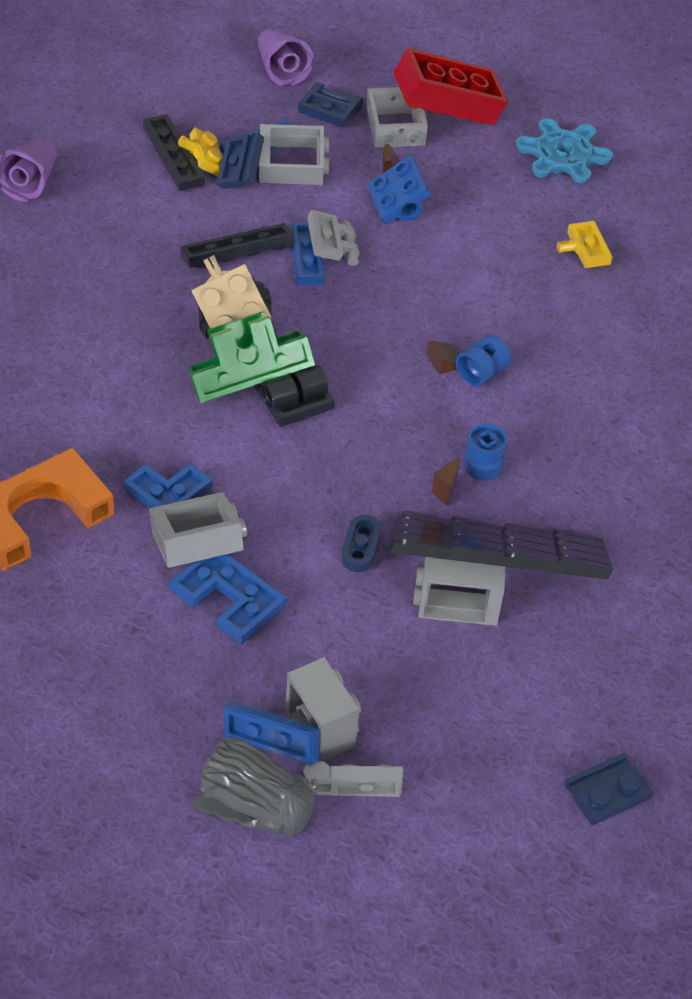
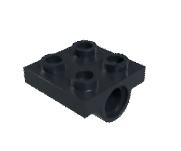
(297, 395)

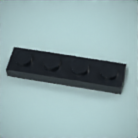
(175, 158)
(236, 245)

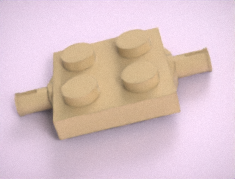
(228, 295)

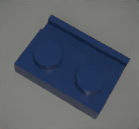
(240, 161)
(608, 789)

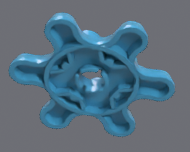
(554, 140)

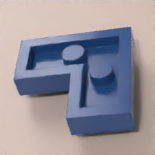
(156, 490)

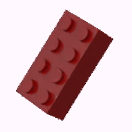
(450, 87)

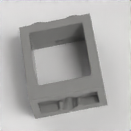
(380, 103)
(293, 136)
(197, 529)
(459, 605)

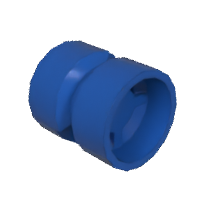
(483, 360)
(485, 451)

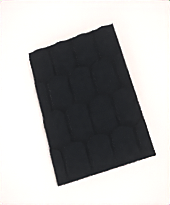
(500, 545)

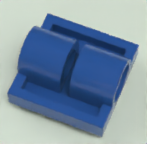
(400, 191)

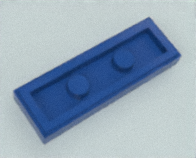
(308, 267)
(272, 732)

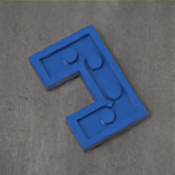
(253, 597)

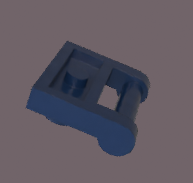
(329, 105)

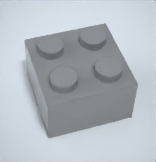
(320, 700)

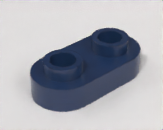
(361, 545)

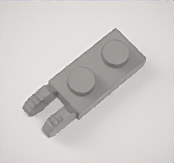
(354, 780)

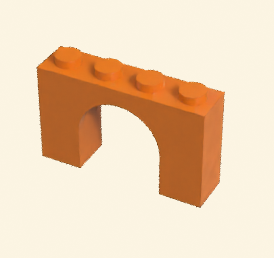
(60, 478)

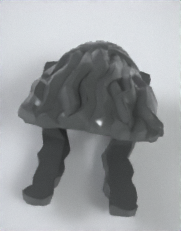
(253, 790)

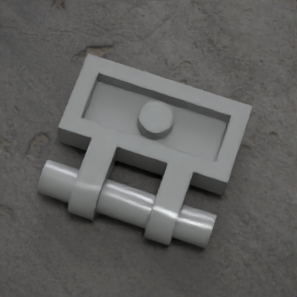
(331, 238)

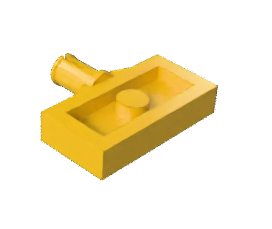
(204, 148)
(587, 243)

